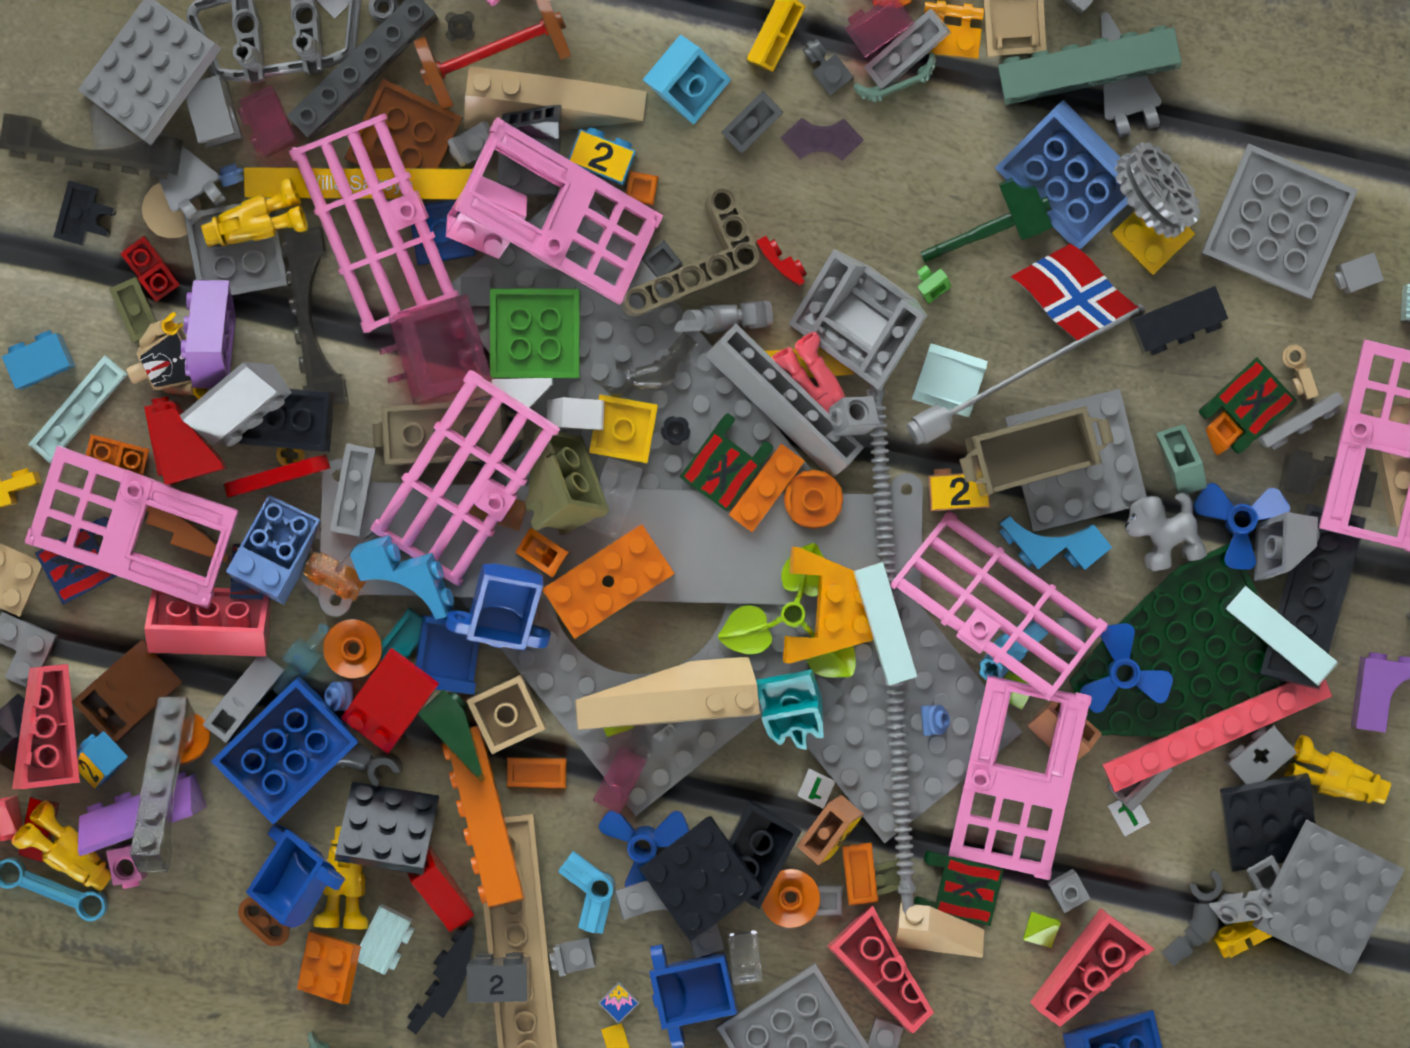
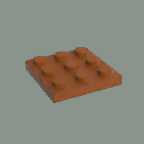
(415, 124)

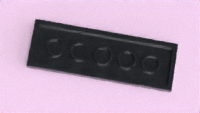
(1315, 596)

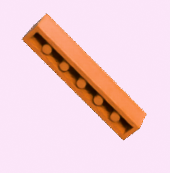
(486, 829)

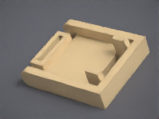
(1014, 20)

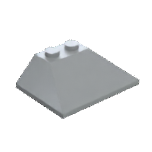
(859, 317)

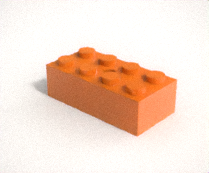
(633, 564)

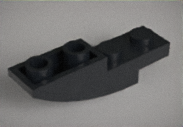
(452, 972)

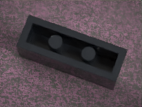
(1179, 321)

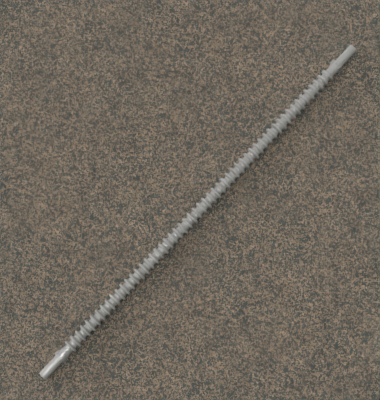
(906, 885)

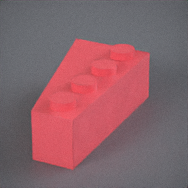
(47, 731)
(876, 963)
(1089, 966)

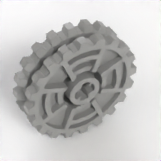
(1157, 190)

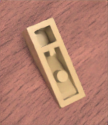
(938, 932)

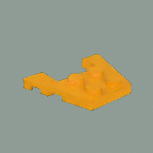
(839, 613)

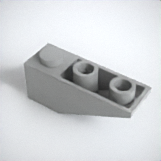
(243, 698)

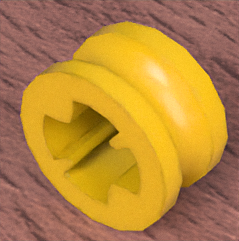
(284, 461)

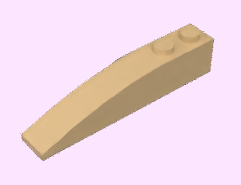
(583, 103)
(675, 695)

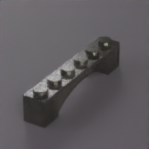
(25, 136)
(304, 255)
(153, 826)

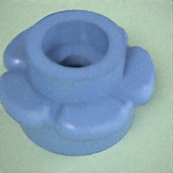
(230, 175)

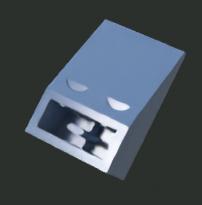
(274, 550)

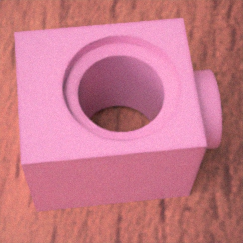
(115, 856)

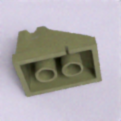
(564, 485)

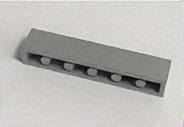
(782, 400)

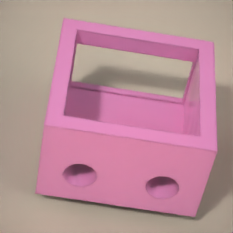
(474, 234)

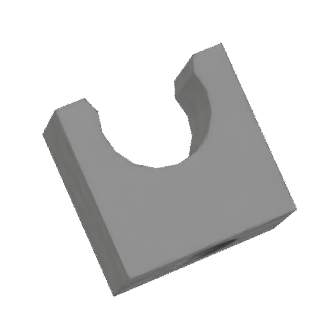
(213, 112)

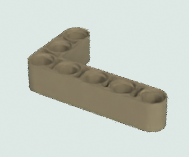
(701, 268)

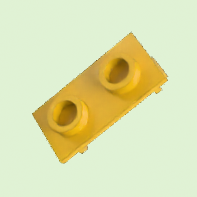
(1232, 938)

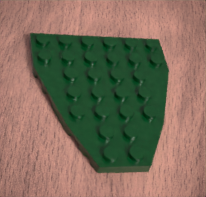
(1195, 639)

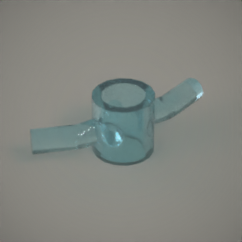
(301, 658)

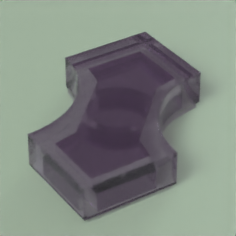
(836, 139)

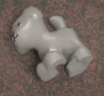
(1149, 518)

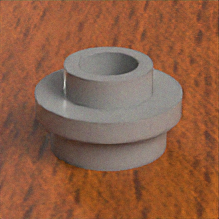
(374, 12)

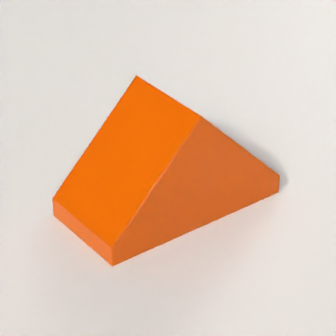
(542, 552)

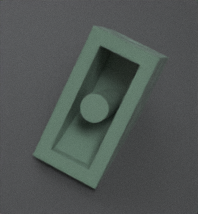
(1182, 460)

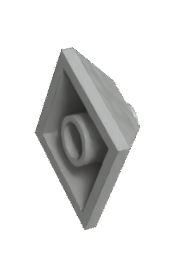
(1283, 543)

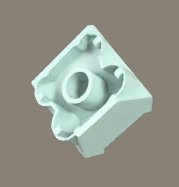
(949, 378)

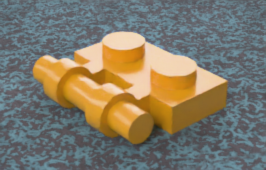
(963, 39)

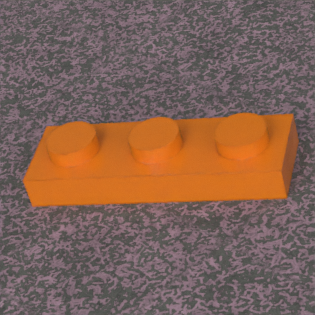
(766, 488)

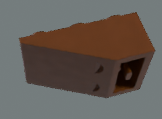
(127, 692)

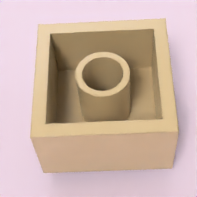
(506, 713)

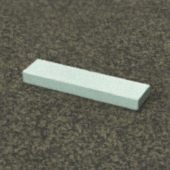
(78, 408)
(885, 623)
(1281, 635)

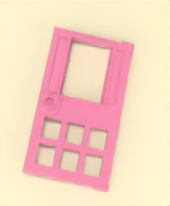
(566, 214)
(1369, 432)
(124, 525)
(1018, 784)

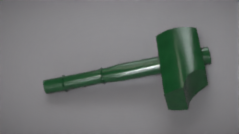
(1026, 212)

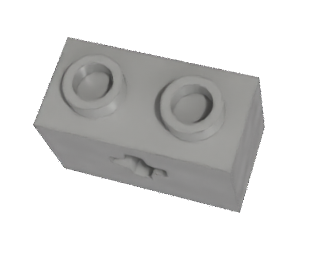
(1276, 754)

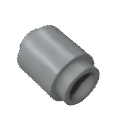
(1073, 626)

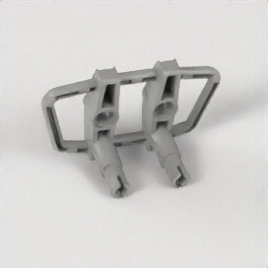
(250, 45)

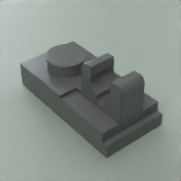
(752, 122)

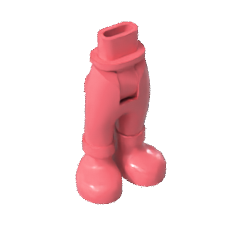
(828, 388)

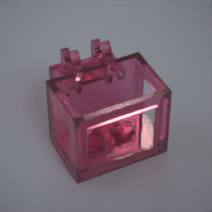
(437, 348)

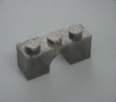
(1302, 472)

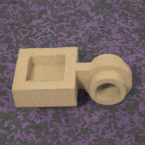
(1303, 381)

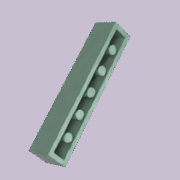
(1089, 65)

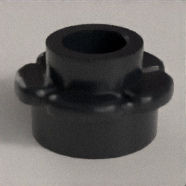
(671, 423)

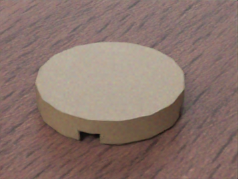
(160, 216)

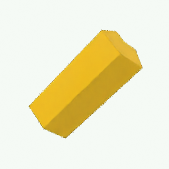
(775, 33)

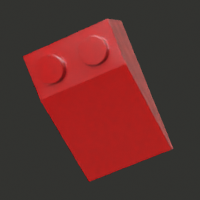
(389, 700)

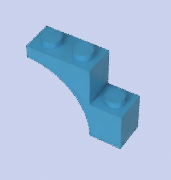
(1082, 547)
(421, 574)

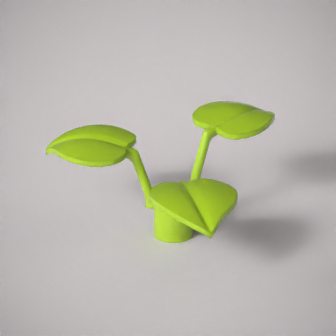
(748, 628)

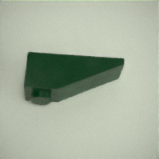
(452, 726)

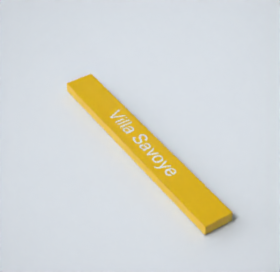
(429, 182)

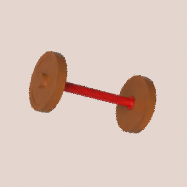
(435, 72)

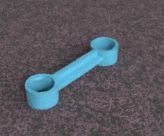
(53, 889)

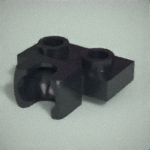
(81, 214)

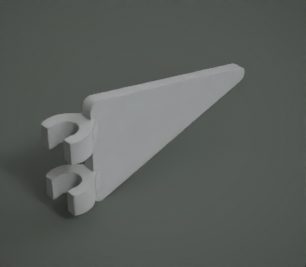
(1129, 95)
(192, 180)

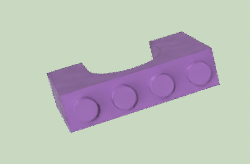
(1374, 688)

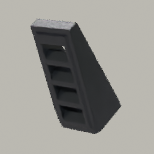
(537, 122)

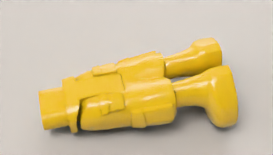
(253, 219)
(1339, 776)
(63, 852)
(352, 888)

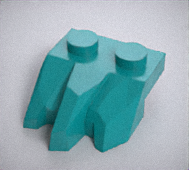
(791, 707)

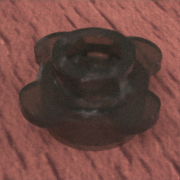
(465, 32)

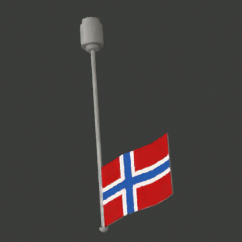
(1073, 297)

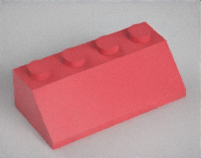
(224, 628)

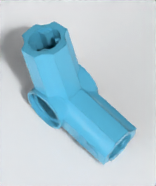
(1017, 651)
(595, 905)

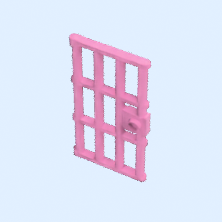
(394, 214)
(484, 492)
(985, 621)

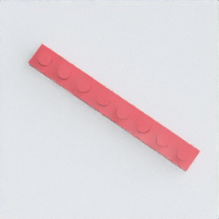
(1211, 733)

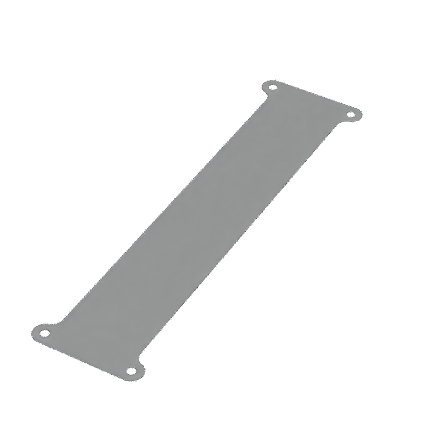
(703, 545)

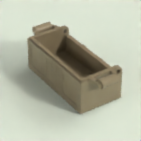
(409, 427)
(1034, 450)

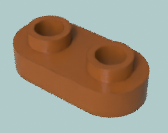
(262, 923)

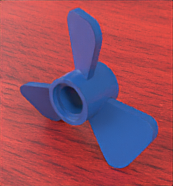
(1215, 504)
(1119, 641)
(663, 836)

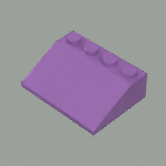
(116, 822)

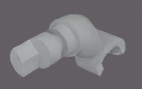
(723, 317)

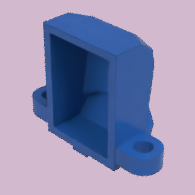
(503, 609)
(292, 878)
(690, 991)

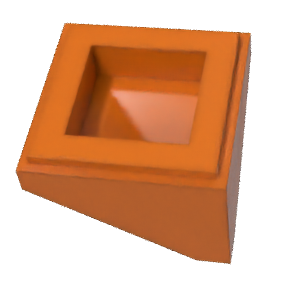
(1222, 433)

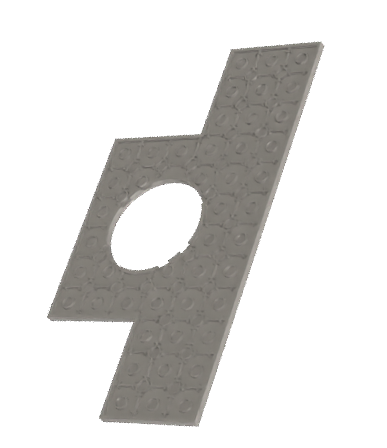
(857, 726)

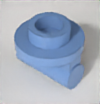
(339, 695)
(934, 719)

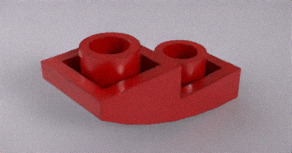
(150, 268)
(788, 268)

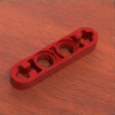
(276, 476)

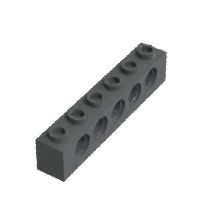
(362, 67)

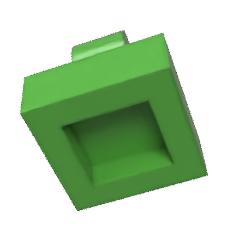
(932, 284)

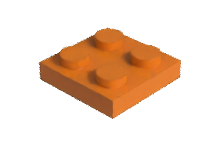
(328, 967)

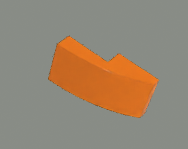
(117, 453)

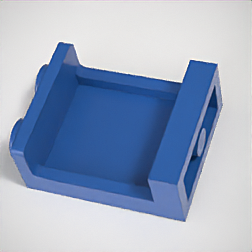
(447, 656)

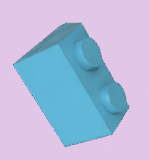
(687, 79)

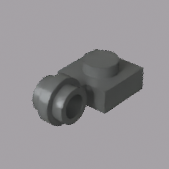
(831, 73)

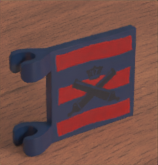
(72, 577)

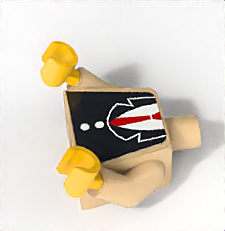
(162, 359)

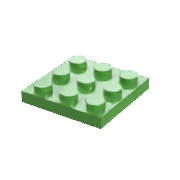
(535, 333)

